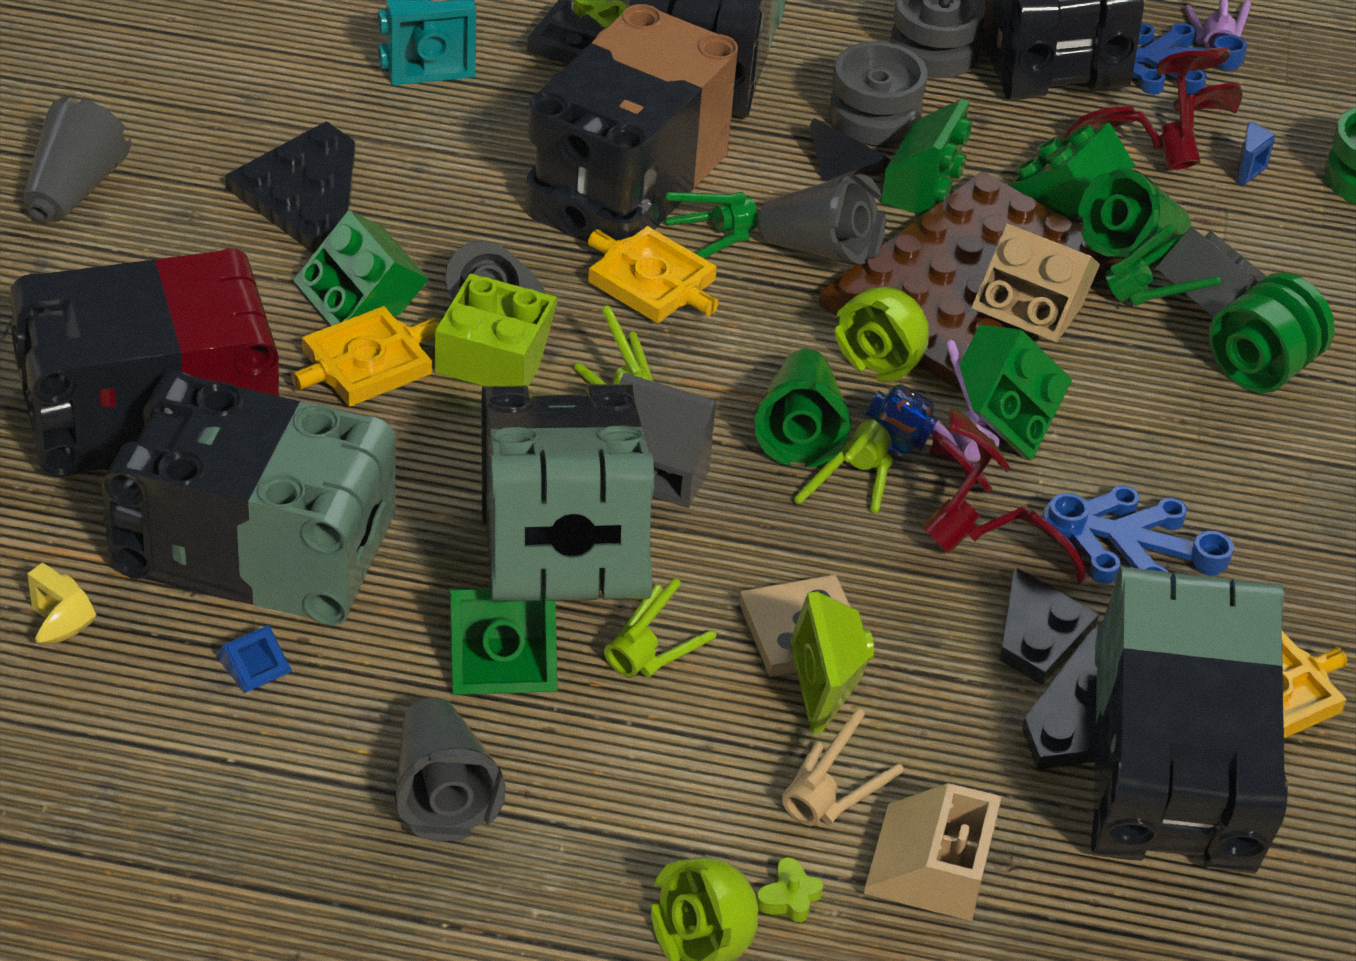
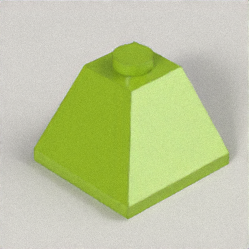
(828, 656)

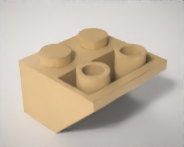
(1035, 283)
(935, 850)

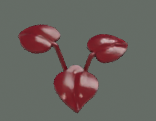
(1178, 137)
(957, 517)

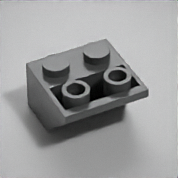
(1207, 257)
(677, 434)

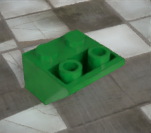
(928, 160)
(1069, 166)
(359, 271)
(1013, 386)

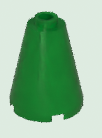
(1125, 211)
(803, 412)

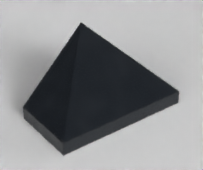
(843, 155)

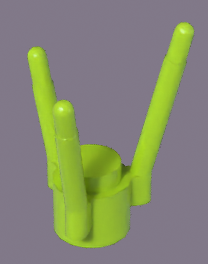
(635, 359)
(864, 451)
(636, 644)

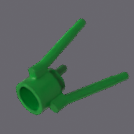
(733, 215)
(1132, 275)

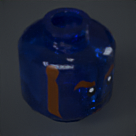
(905, 417)

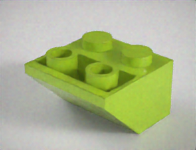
(493, 333)

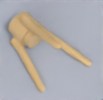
(813, 790)

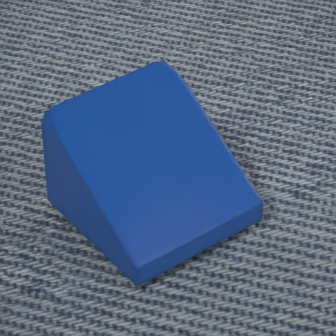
(1254, 152)
(254, 659)

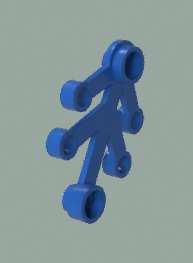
(1181, 36)
(1130, 533)

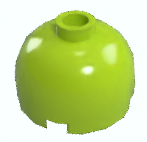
(883, 332)
(704, 911)

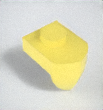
(60, 602)

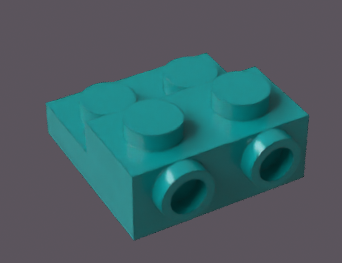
(427, 40)

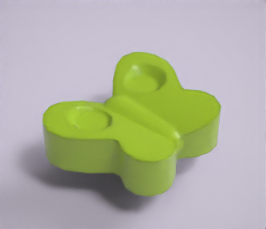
(791, 892)

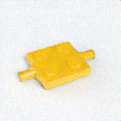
(652, 274)
(366, 355)
(1306, 686)

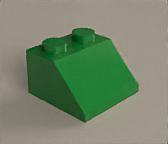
(501, 643)

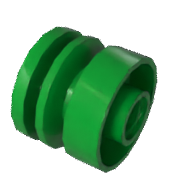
(1271, 332)

